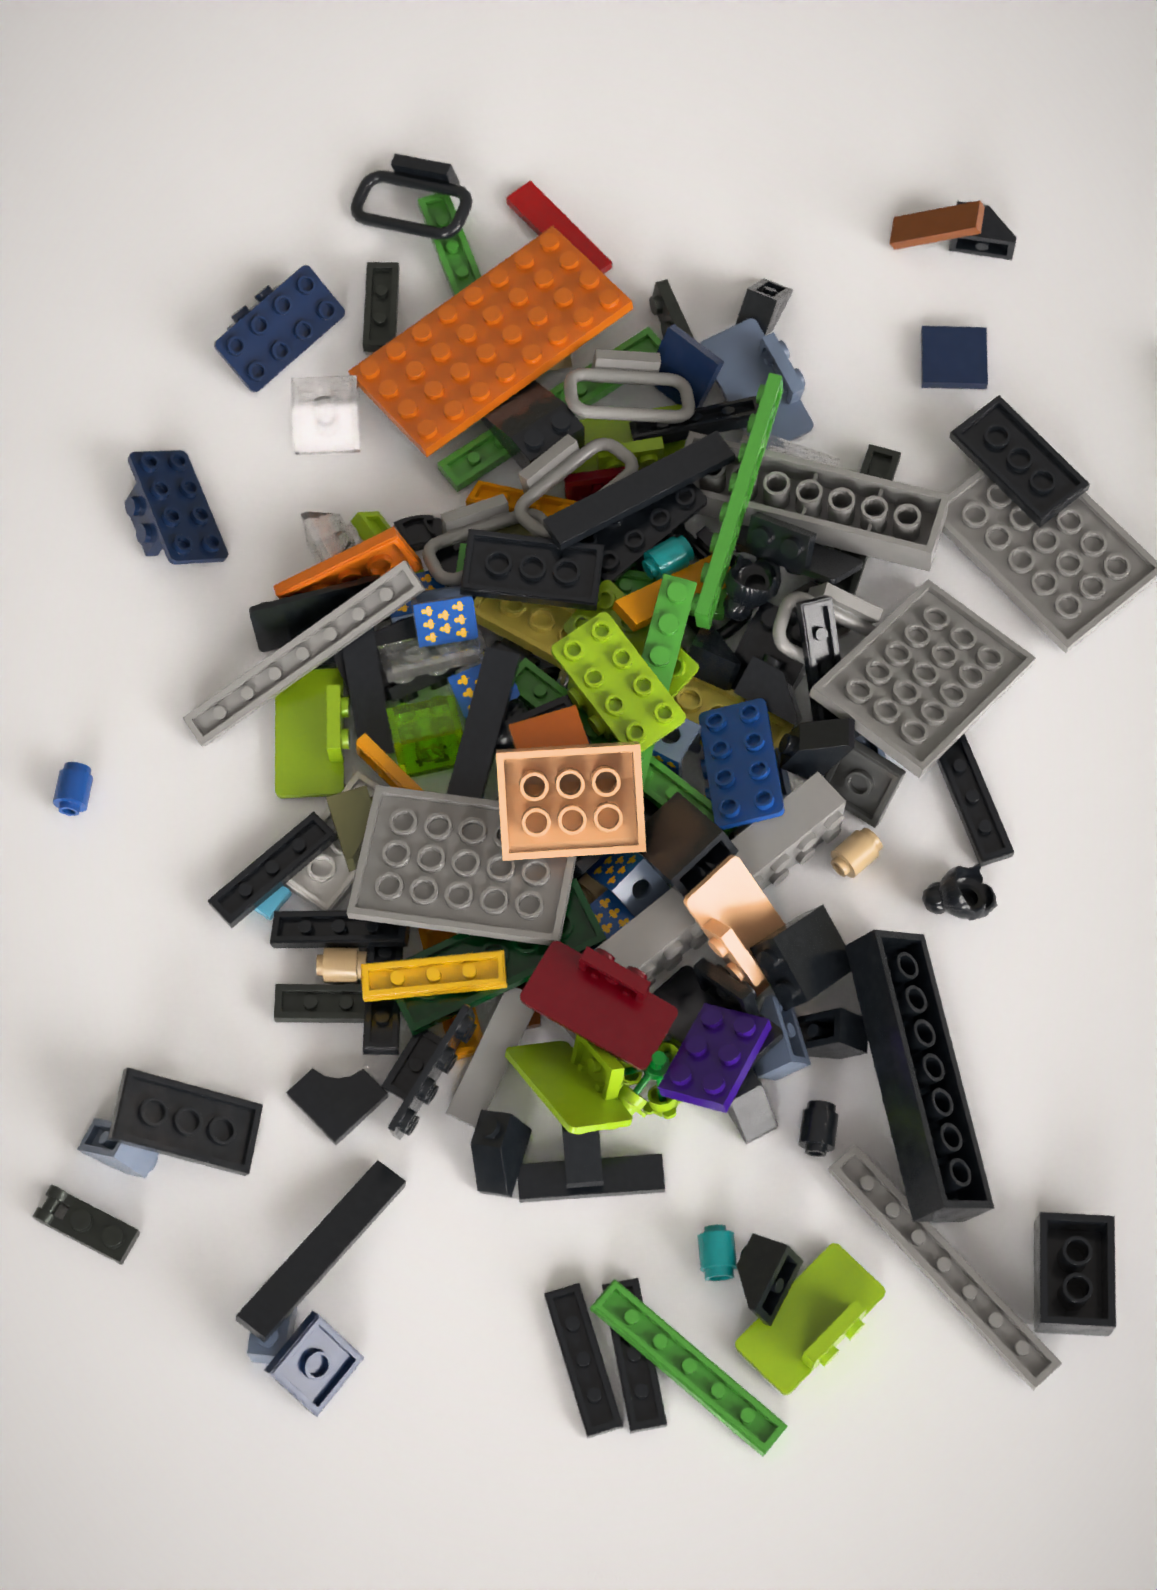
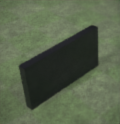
(1019, 461)
(531, 570)
(185, 1121)

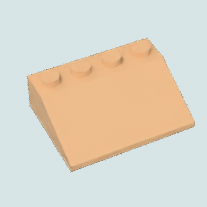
(571, 800)

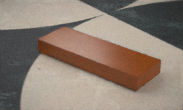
(937, 225)

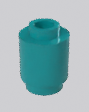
(667, 557)
(717, 1253)

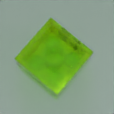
(426, 734)

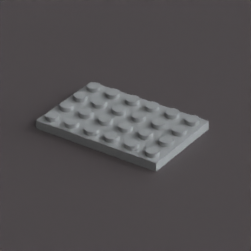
(1059, 574)
(922, 677)
(441, 868)

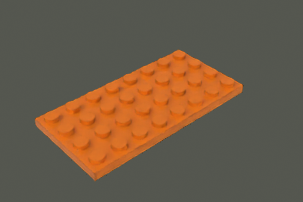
(490, 340)

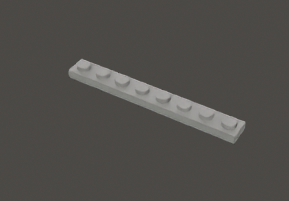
(304, 653)
(945, 1268)

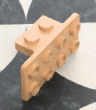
(734, 918)

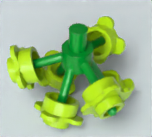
(656, 1070)

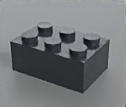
(1074, 1274)

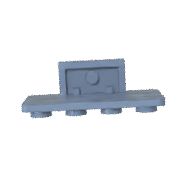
(747, 363)

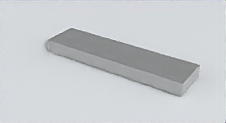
(489, 1059)

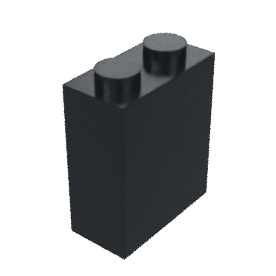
(684, 844)
(802, 957)

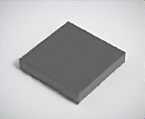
(865, 782)

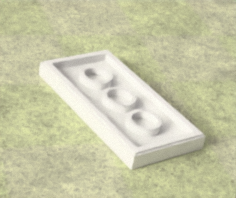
(327, 877)

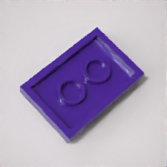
(715, 1057)

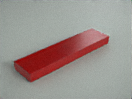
(542, 214)

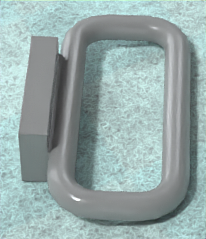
(633, 369)
(555, 466)
(484, 515)
(848, 610)

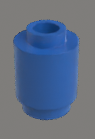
(73, 788)

